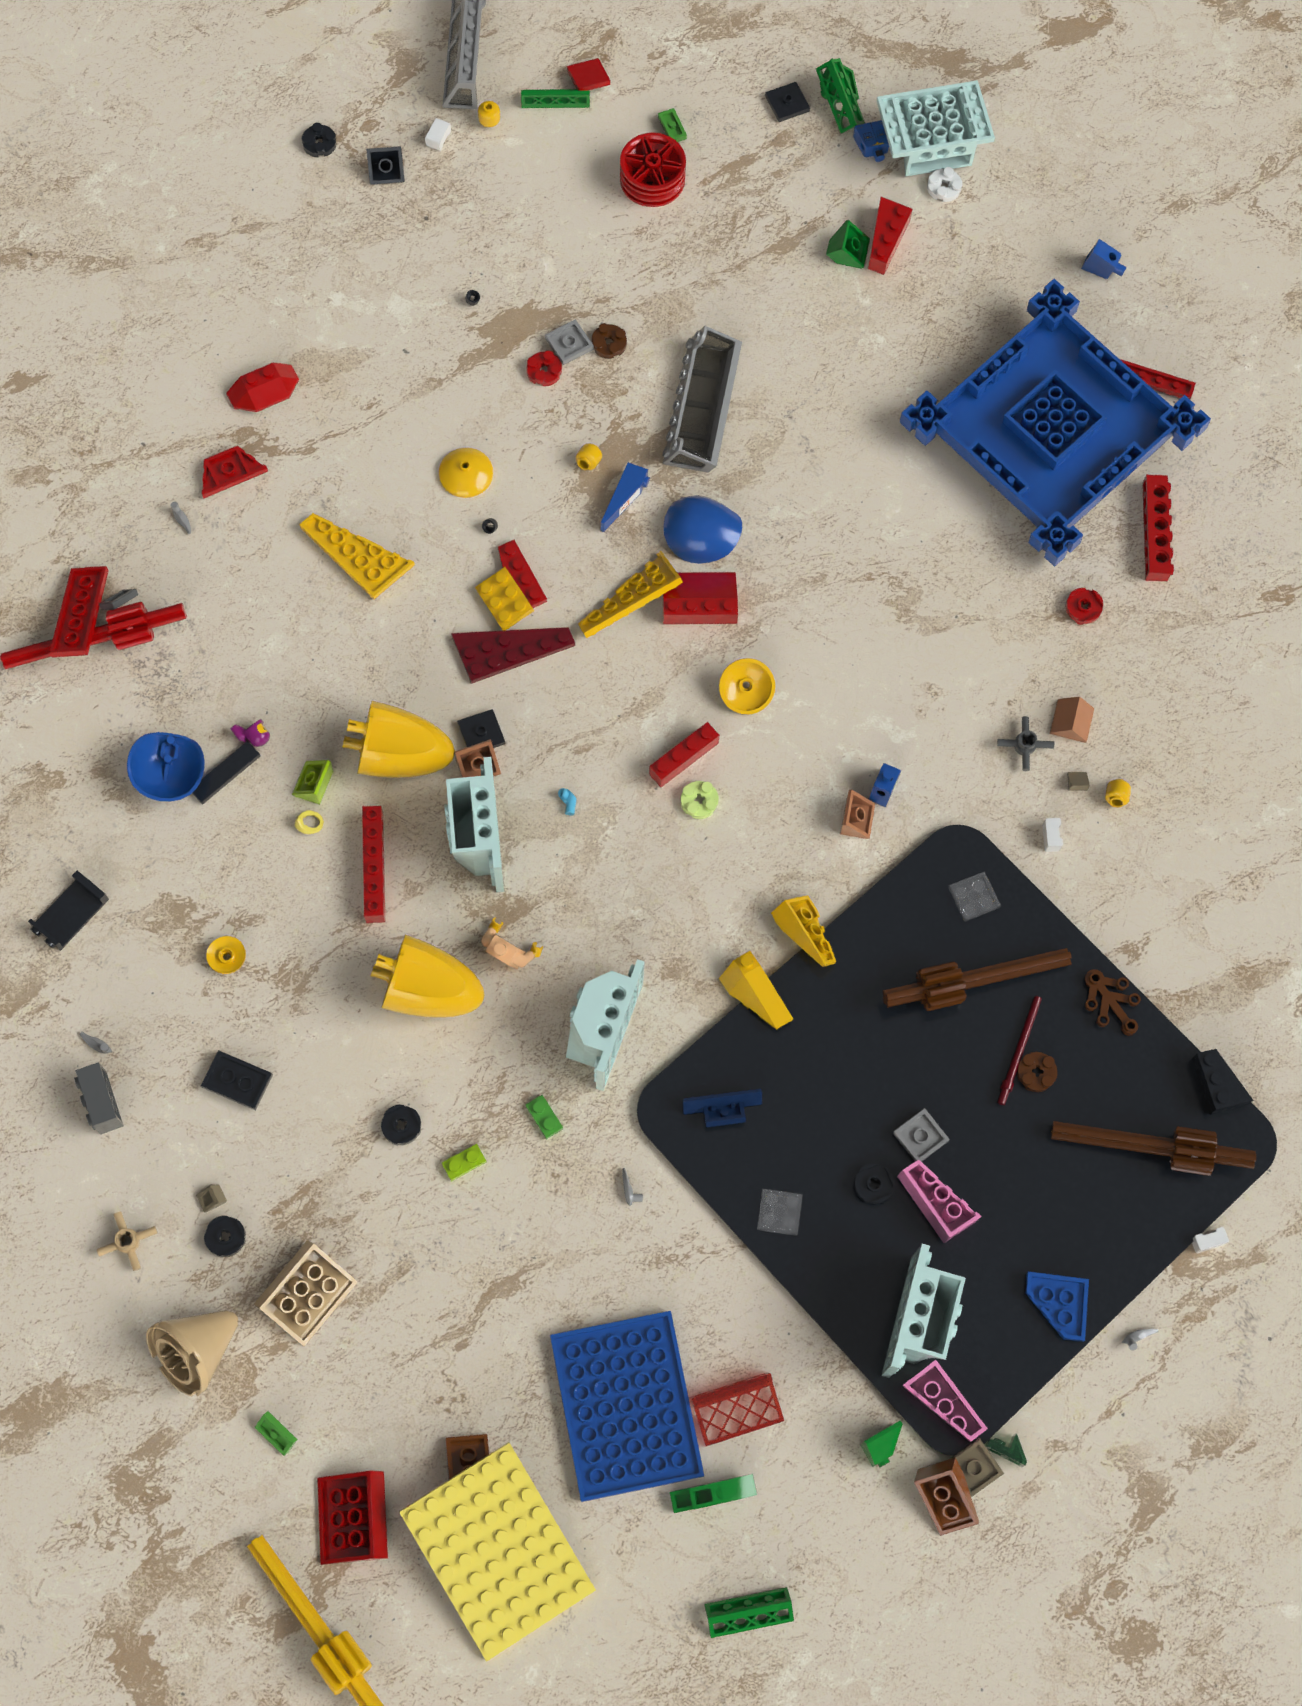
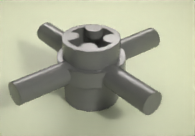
(1025, 750)

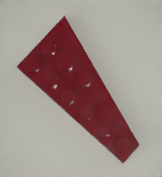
(499, 651)

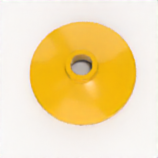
(222, 947)

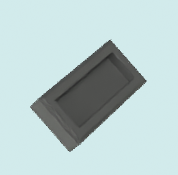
(118, 599)

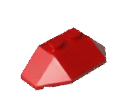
(263, 387)

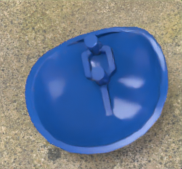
(701, 529)
(165, 766)

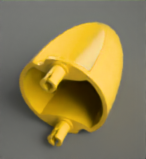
(398, 743)
(427, 982)

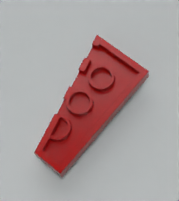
(517, 566)

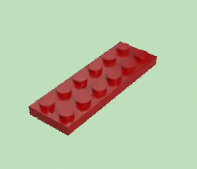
(79, 611)

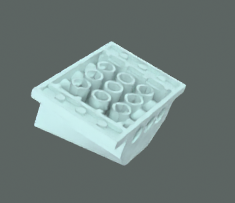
(936, 126)
(474, 824)
(602, 1019)
(924, 1314)

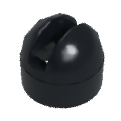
(476, 297)
(490, 528)

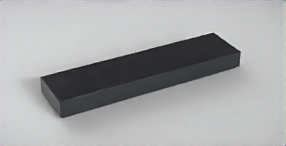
(226, 772)

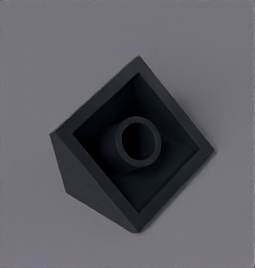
(385, 165)

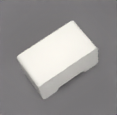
(437, 134)
(1051, 835)
(1210, 1241)

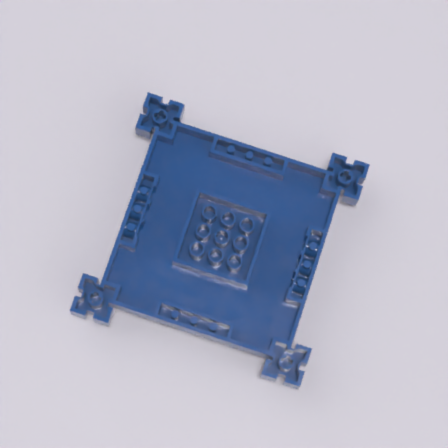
(1054, 421)

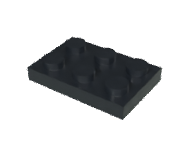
(236, 1080)

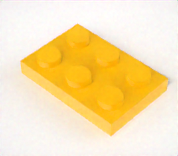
(504, 599)

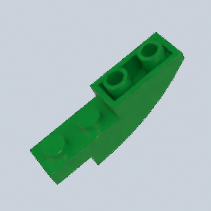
(713, 1493)

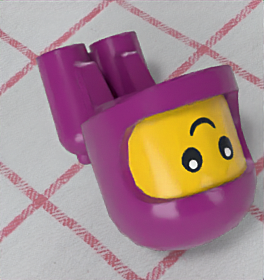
(255, 733)

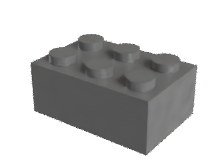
(98, 1098)

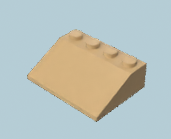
(305, 1292)

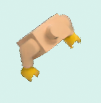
(505, 950)

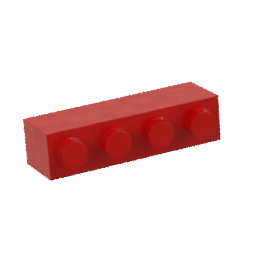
(684, 754)

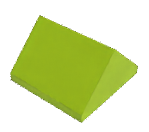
(313, 780)

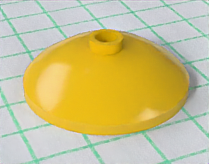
(465, 481)
(749, 699)

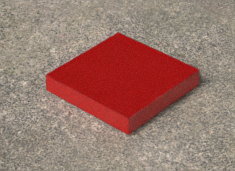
(588, 75)

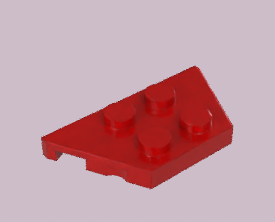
(228, 470)

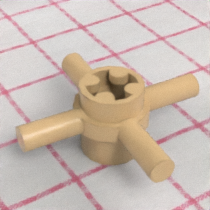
(129, 1248)

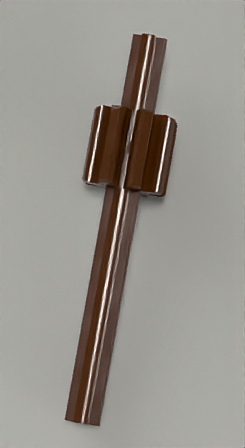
(945, 983)
(1188, 1151)

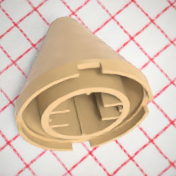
(191, 1348)

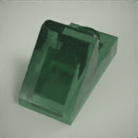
(1012, 1453)

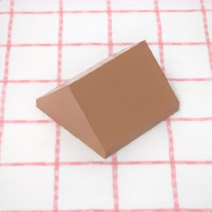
(1072, 719)
(470, 758)
(857, 816)

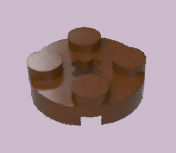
(613, 332)
(1045, 1064)

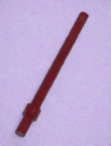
(1007, 1084)

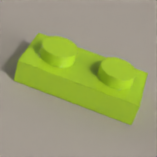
(464, 1162)

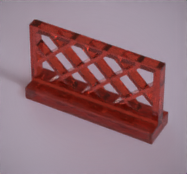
(736, 1390)

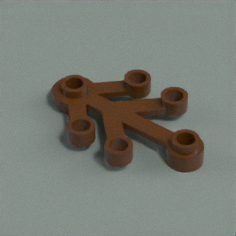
(1110, 999)

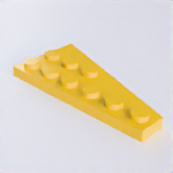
(360, 558)
(633, 594)

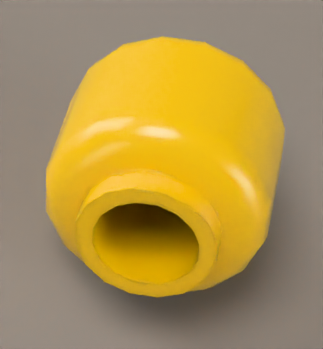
(489, 113)
(588, 456)
(1118, 793)

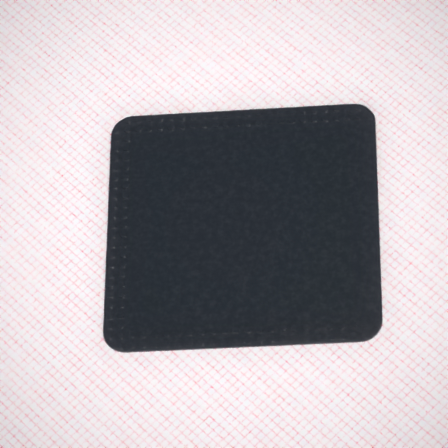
(860, 1070)

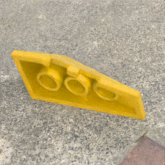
(800, 922)
(751, 986)

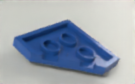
(1061, 1302)

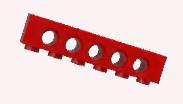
(1153, 569)
(373, 864)

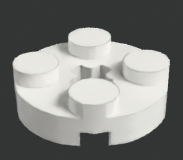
(944, 176)

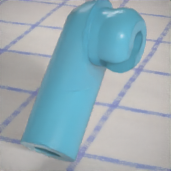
(569, 799)

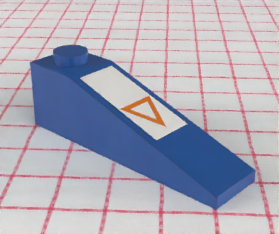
(628, 489)

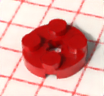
(542, 359)
(1077, 613)

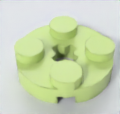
(692, 807)

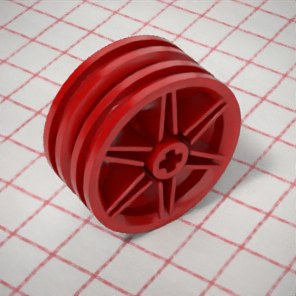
(653, 158)

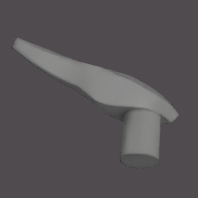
(180, 517)
(96, 1043)
(628, 1191)
(1136, 1336)

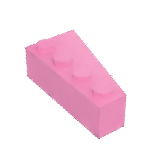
(937, 1202)
(941, 1395)

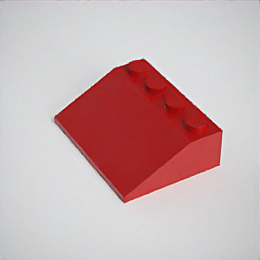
(702, 599)
(352, 1517)

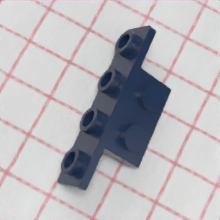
(723, 1108)

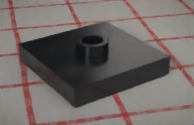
(787, 101)
(481, 728)

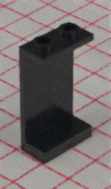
(69, 912)

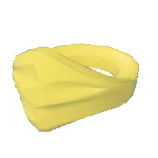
(304, 828)

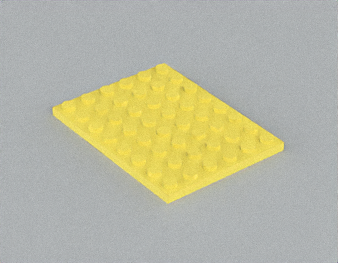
(497, 1551)

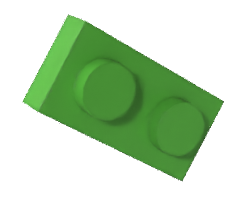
(672, 125)
(544, 1116)
(276, 1433)

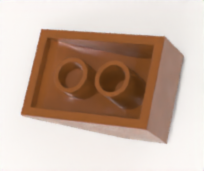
(464, 1452)
(946, 1496)

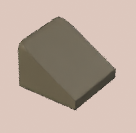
(1078, 781)
(211, 1197)

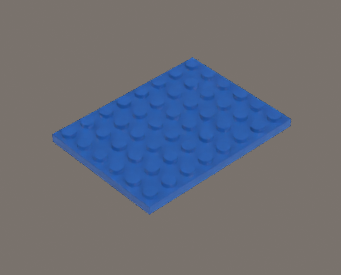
(626, 1406)

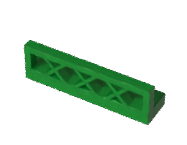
(843, 89)
(555, 98)
(749, 1608)

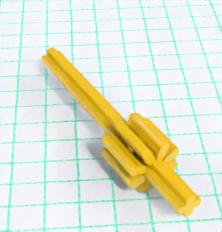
(338, 1657)

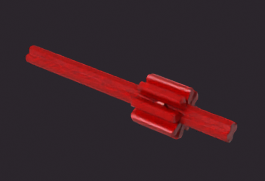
(126, 628)

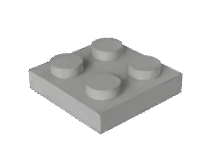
(569, 342)
(921, 1136)

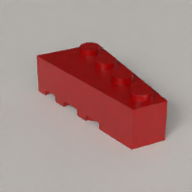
(889, 229)

